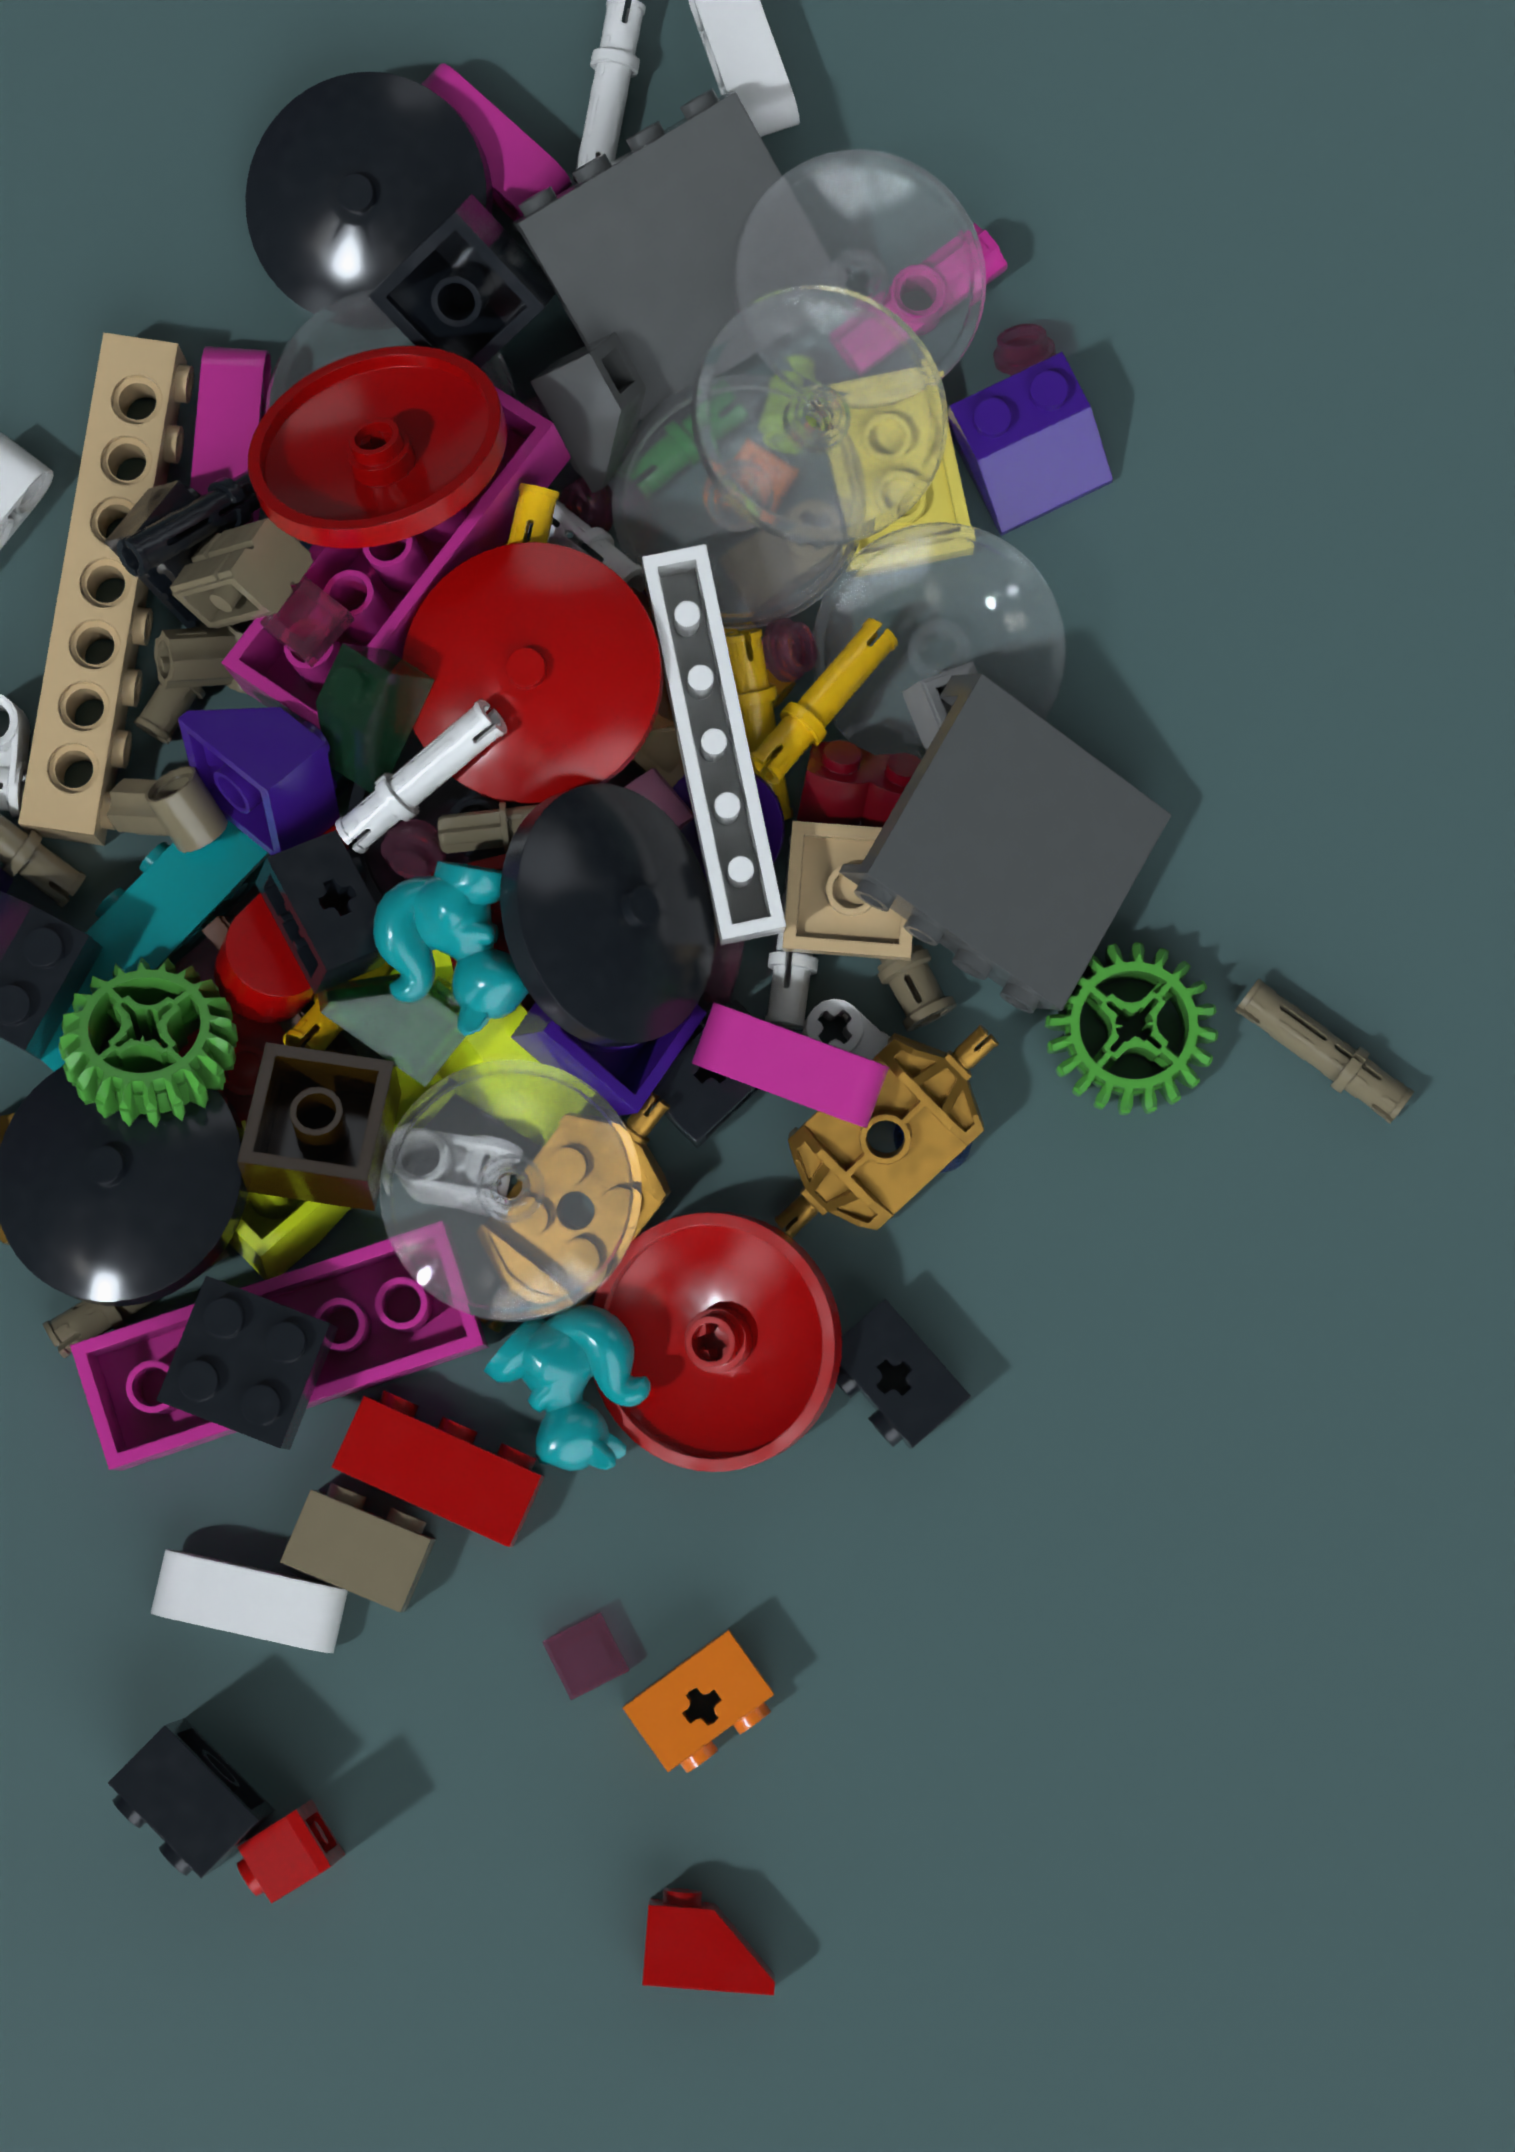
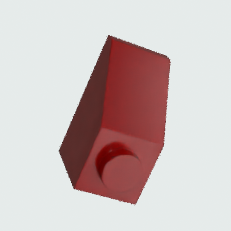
(289, 1853)
(699, 1948)

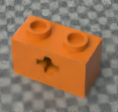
(661, 1707)

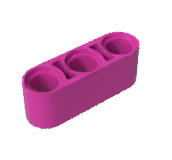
(514, 159)
(228, 412)
(790, 1065)

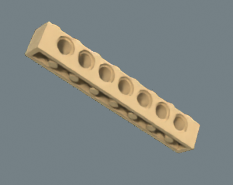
(125, 372)

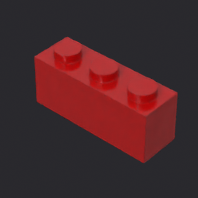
(439, 1468)

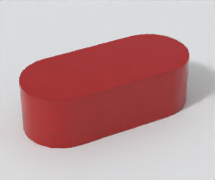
(258, 967)

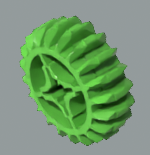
(1154, 1048)
(142, 1073)

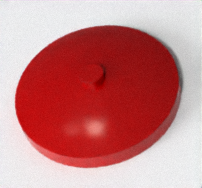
(377, 447)
(554, 652)
(729, 1335)

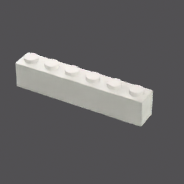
(713, 745)

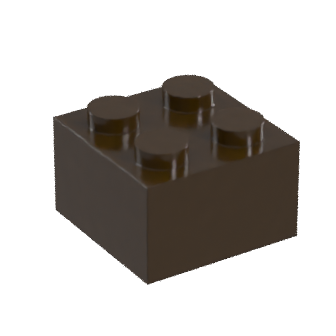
(319, 1126)

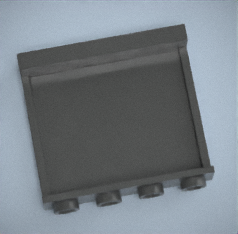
(655, 238)
(1009, 847)

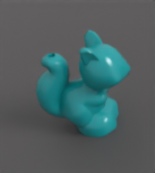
(454, 917)
(556, 1364)

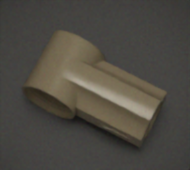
(195, 656)
(171, 806)

